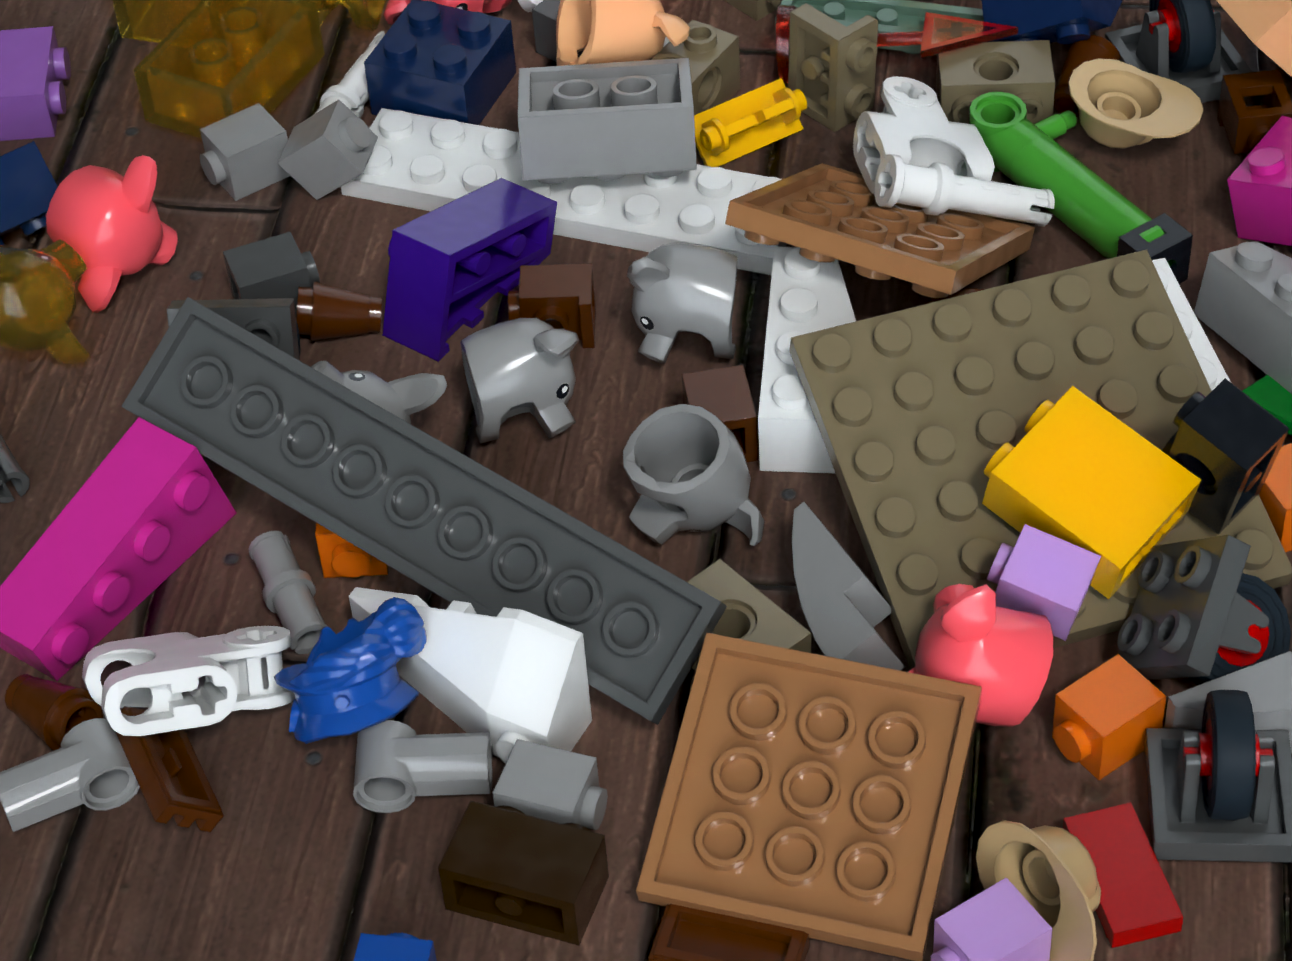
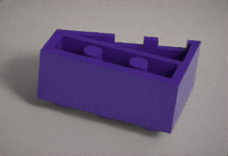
(459, 258)

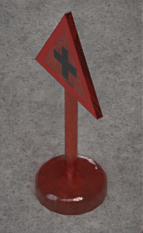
(939, 35)

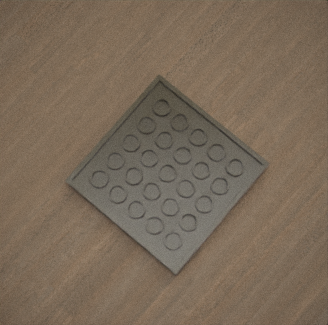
(934, 391)

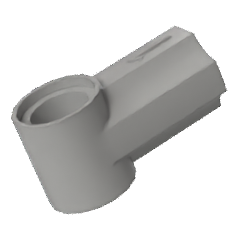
(399, 764)
(83, 771)

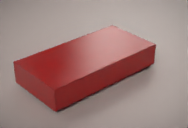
(1134, 890)

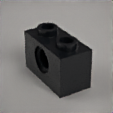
(1229, 447)

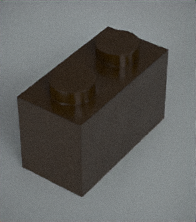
(524, 872)

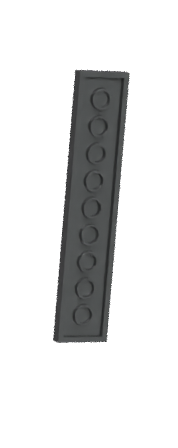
(422, 504)

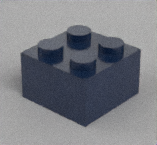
(441, 63)

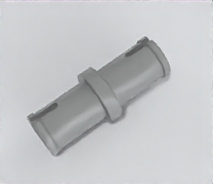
(287, 589)

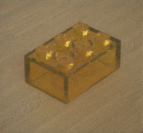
(228, 60)

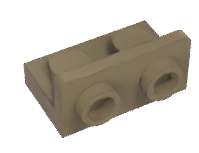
(832, 65)

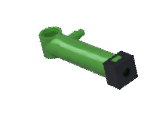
(1082, 198)

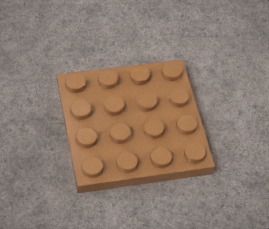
(837, 217)
(812, 795)

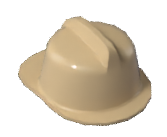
(1130, 106)
(1052, 875)

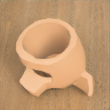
(614, 31)

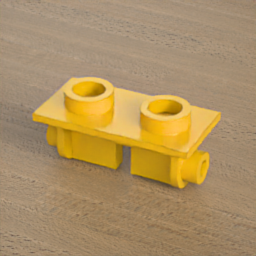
(748, 122)

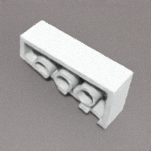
(801, 300)

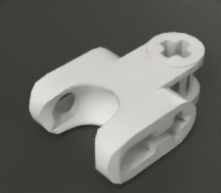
(918, 132)
(188, 678)

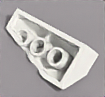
(496, 673)

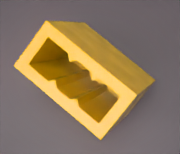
(1090, 485)

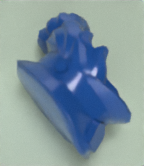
(354, 674)

